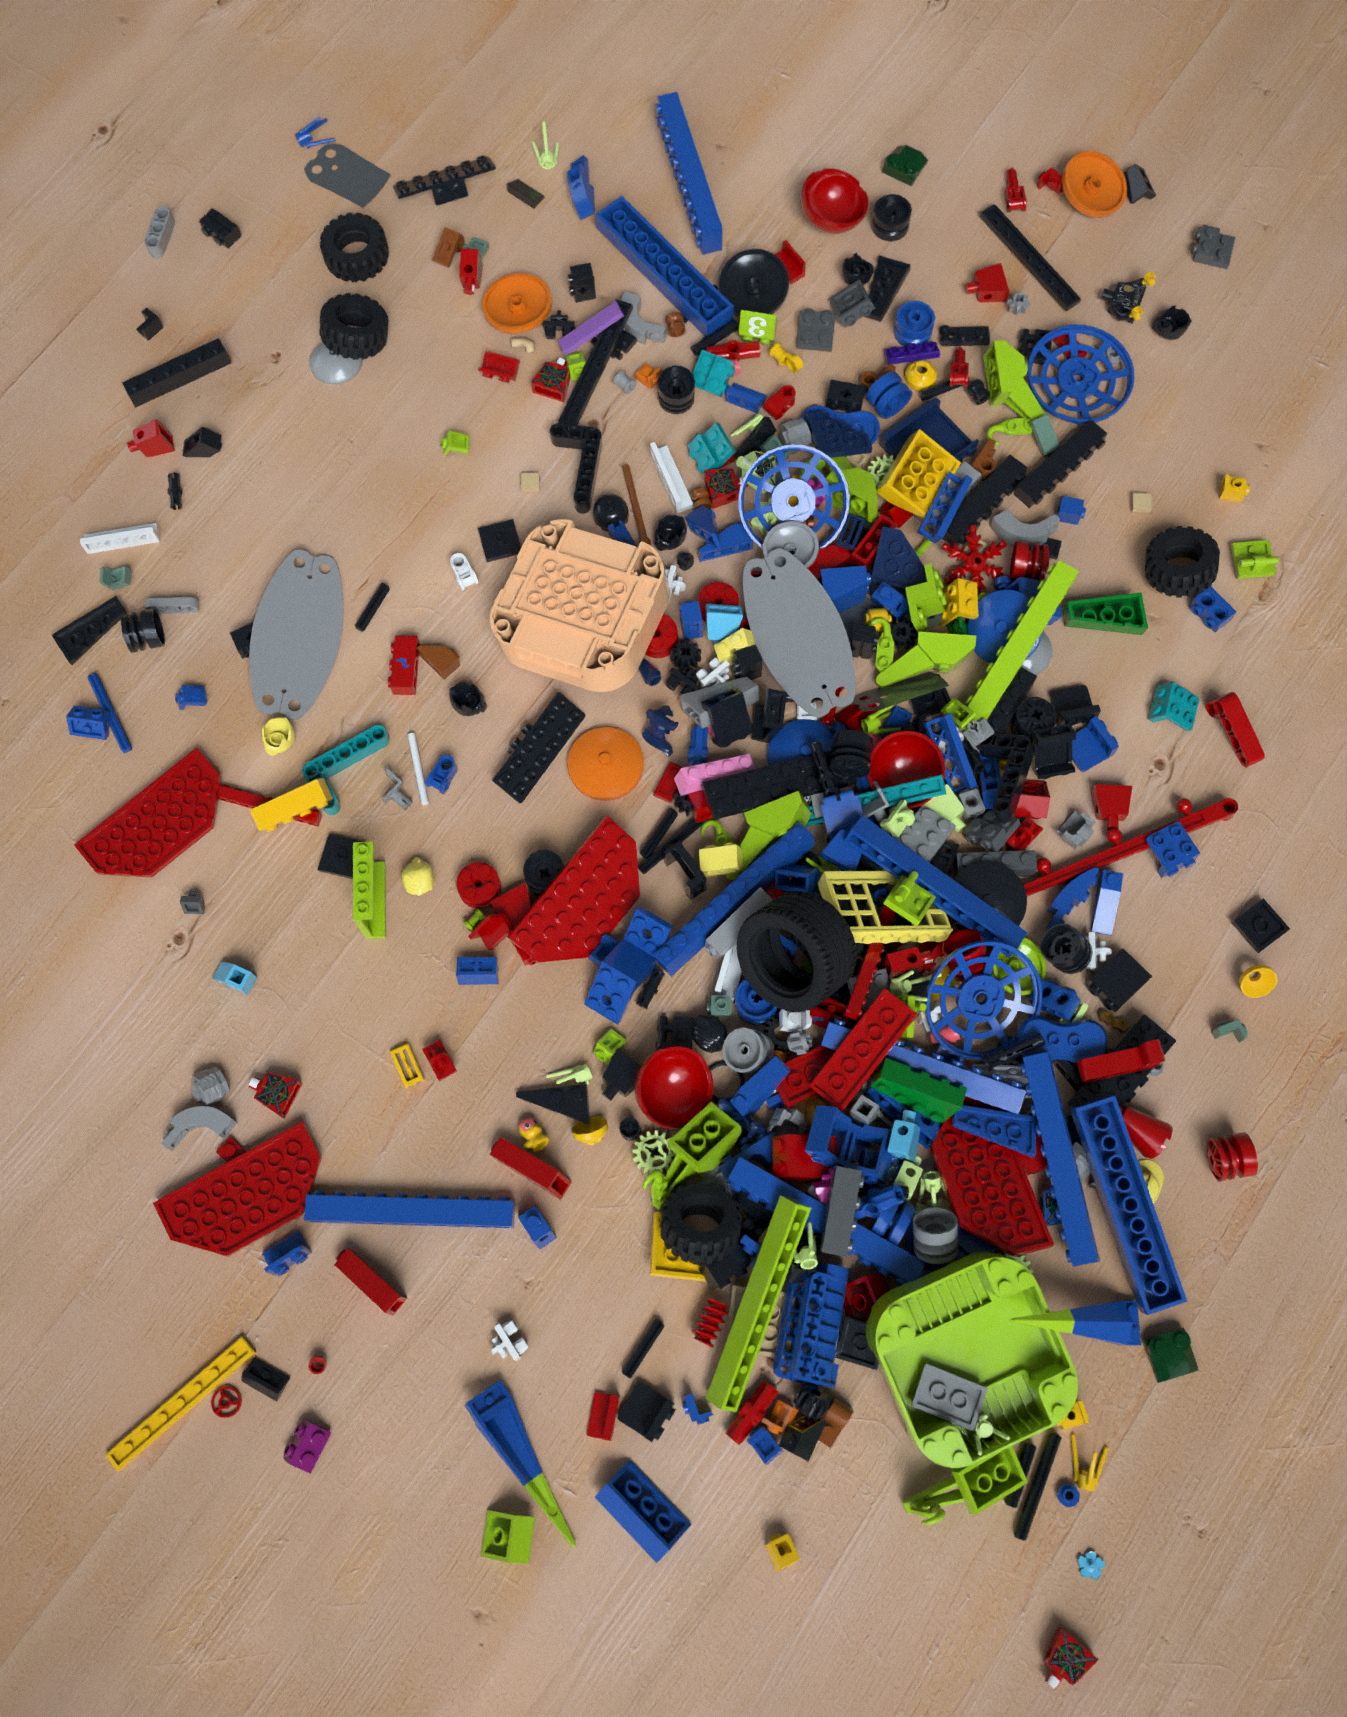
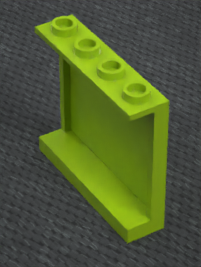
(369, 891)

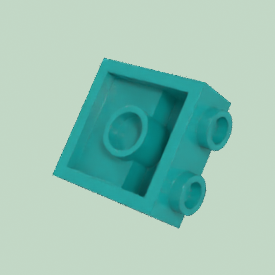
(713, 373)
(711, 448)

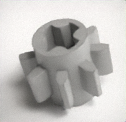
(1018, 303)
(799, 1041)

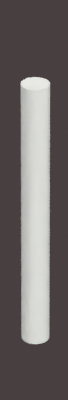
(418, 769)

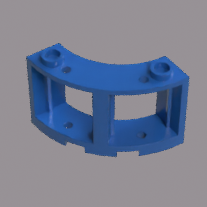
(831, 1117)

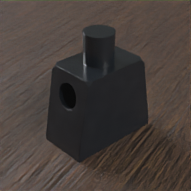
(620, 1076)

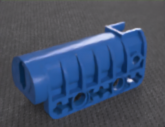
(814, 1327)

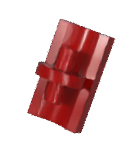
(1024, 835)
(439, 1060)

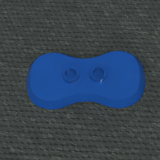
(859, 420)
(1065, 1041)

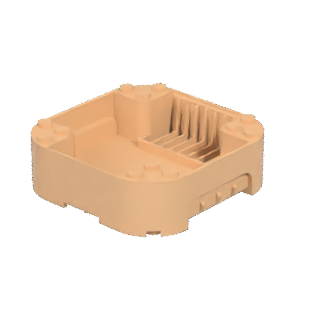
(580, 606)

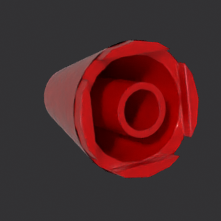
(1146, 1131)

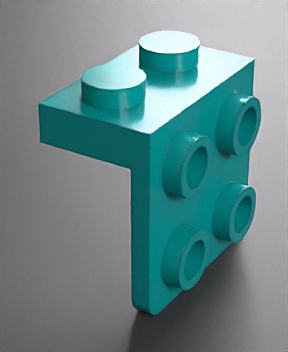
(1174, 704)

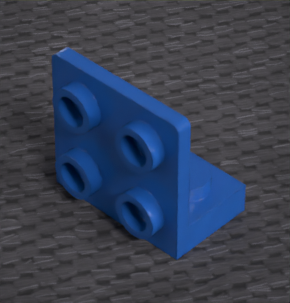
(285, 1254)

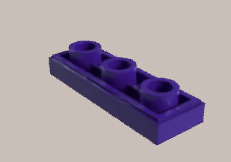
(912, 353)

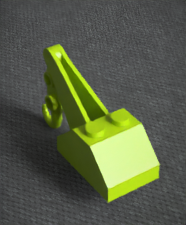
(1006, 384)
(860, 487)
(933, 651)
(766, 825)
(699, 1145)
(978, 1486)

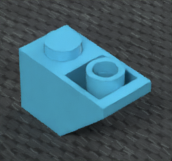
(235, 977)

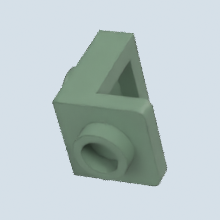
(476, 243)
(771, 443)
(115, 578)
(719, 1006)
(1224, 1028)

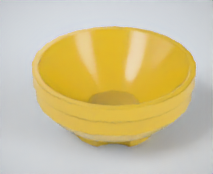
(917, 380)
(1260, 985)
(591, 1132)

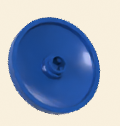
(996, 619)
(794, 740)

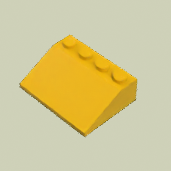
(917, 474)

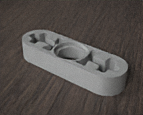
(173, 605)

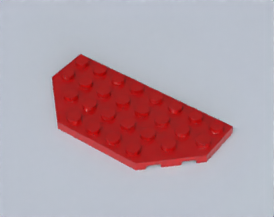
(156, 822)
(583, 898)
(989, 1189)
(244, 1195)

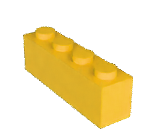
(291, 804)

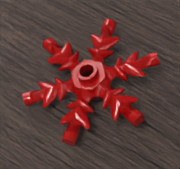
(970, 565)

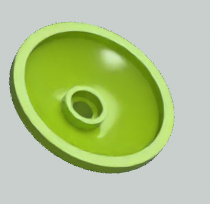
(1036, 958)

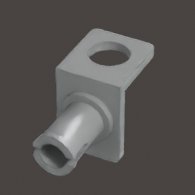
(978, 732)
(396, 793)
(877, 806)

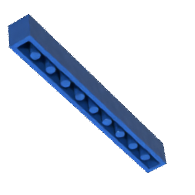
(761, 873)
(949, 894)
(980, 1086)
(1061, 1160)
(410, 1211)
(866, 1245)

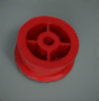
(719, 594)
(663, 638)
(473, 876)

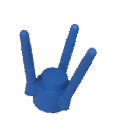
(304, 137)

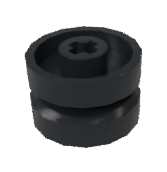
(891, 217)

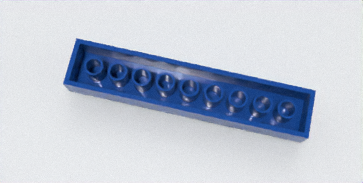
(689, 173)
(664, 266)
(1128, 1205)

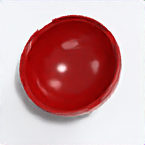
(833, 201)
(904, 759)
(673, 1086)

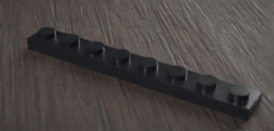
(1030, 257)
(594, 368)

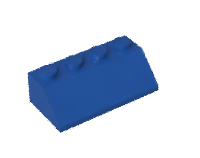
(643, 1511)

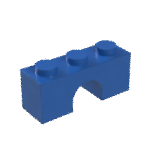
(761, 1150)

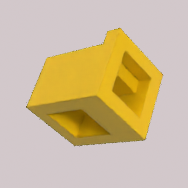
(1233, 488)
(1080, 1416)
(789, 1552)

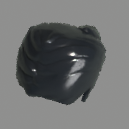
(855, 269)
(1172, 323)
(670, 532)
(467, 699)
(709, 1033)

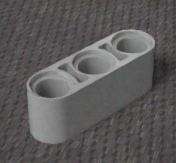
(159, 232)

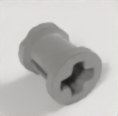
(625, 382)

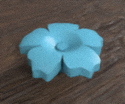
(1090, 1565)

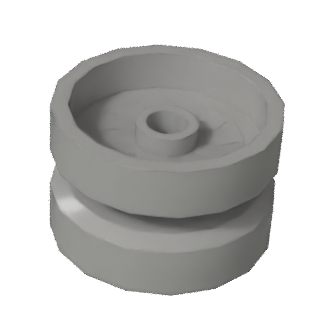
(747, 1050)

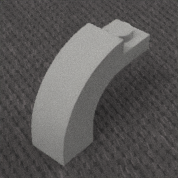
(639, 328)
(1012, 530)
(868, 1113)
(195, 1118)

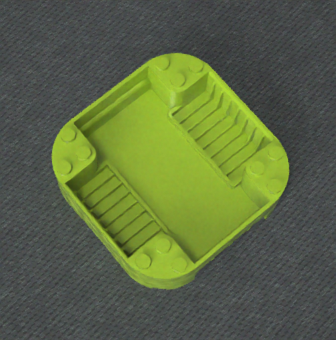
(964, 1326)

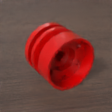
(1028, 561)
(960, 939)
(1232, 1156)

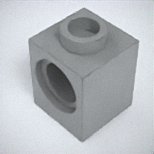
(971, 811)

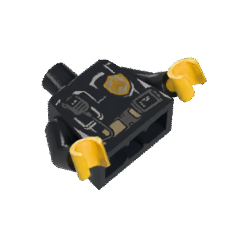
(1127, 298)

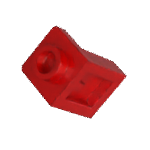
(1051, 179)

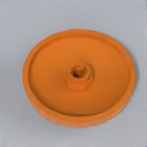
(1094, 184)
(517, 303)
(605, 763)

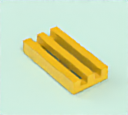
(413, 1081)

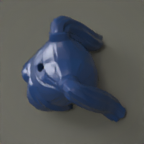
(657, 727)
(749, 1126)

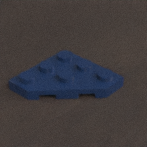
(836, 437)
(897, 561)

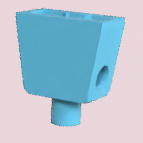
(722, 621)
(902, 1145)

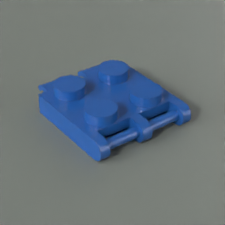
(841, 813)

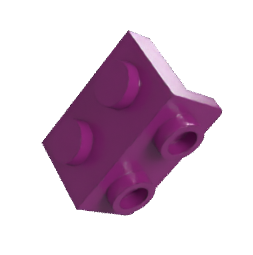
(306, 1445)

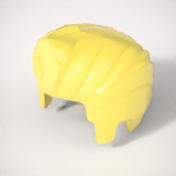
(277, 735)
(417, 877)

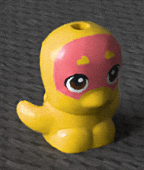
(532, 1132)

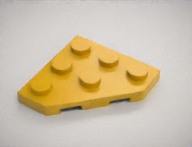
(664, 1263)

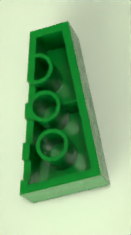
(1110, 613)
(918, 1090)

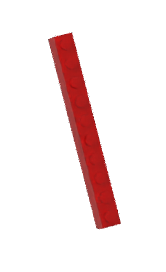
(251, 801)
(867, 969)

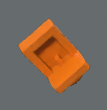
(780, 1417)

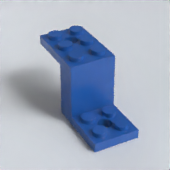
(628, 965)

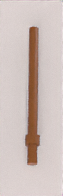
(635, 505)

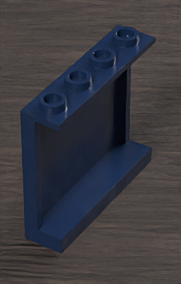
(934, 424)

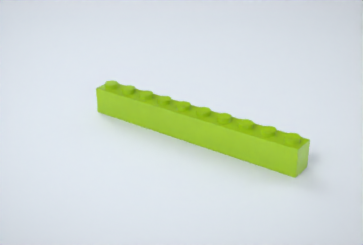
(1021, 640)
(758, 1304)

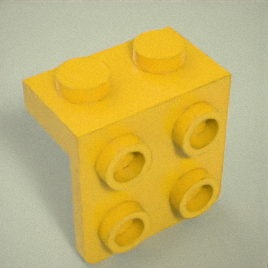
(961, 601)

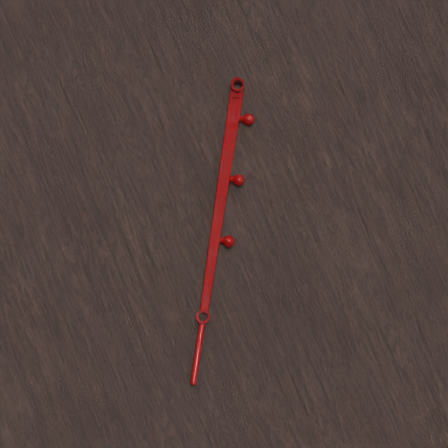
(1190, 822)

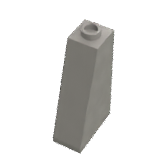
(692, 701)
(726, 935)

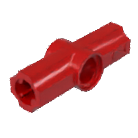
(736, 350)
(752, 1413)

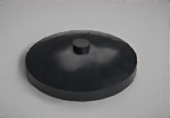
(754, 282)
(995, 886)

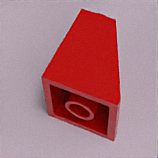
(793, 1162)

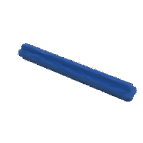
(113, 720)

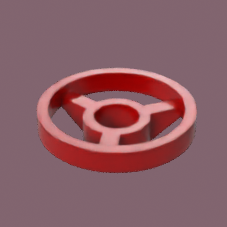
(231, 1402)

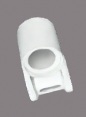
(464, 574)

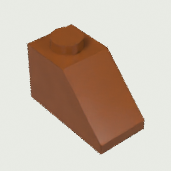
(440, 659)

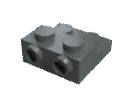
(1213, 247)
(852, 303)
(816, 330)
(990, 832)

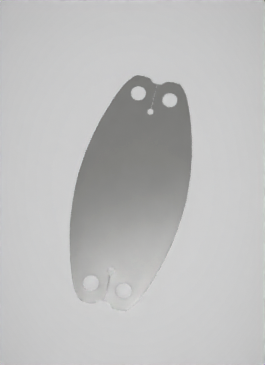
(799, 632)
(296, 634)

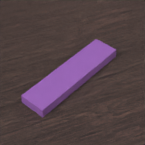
(591, 328)

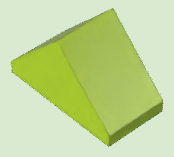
(961, 714)

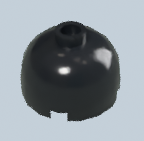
(610, 510)

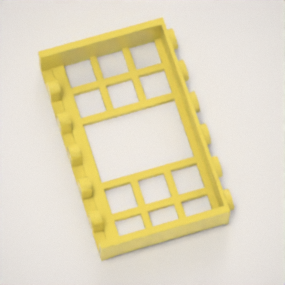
(878, 933)

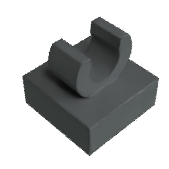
(192, 903)

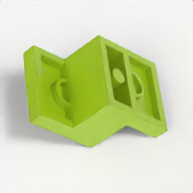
(926, 598)

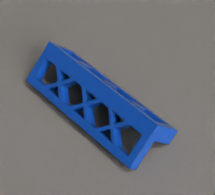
(951, 508)
(956, 751)

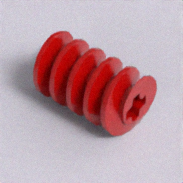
(710, 1322)

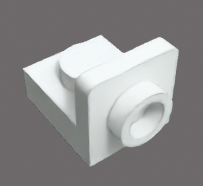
(794, 1020)

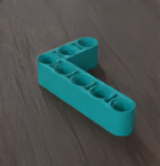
(341, 763)

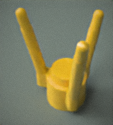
(1087, 1479)

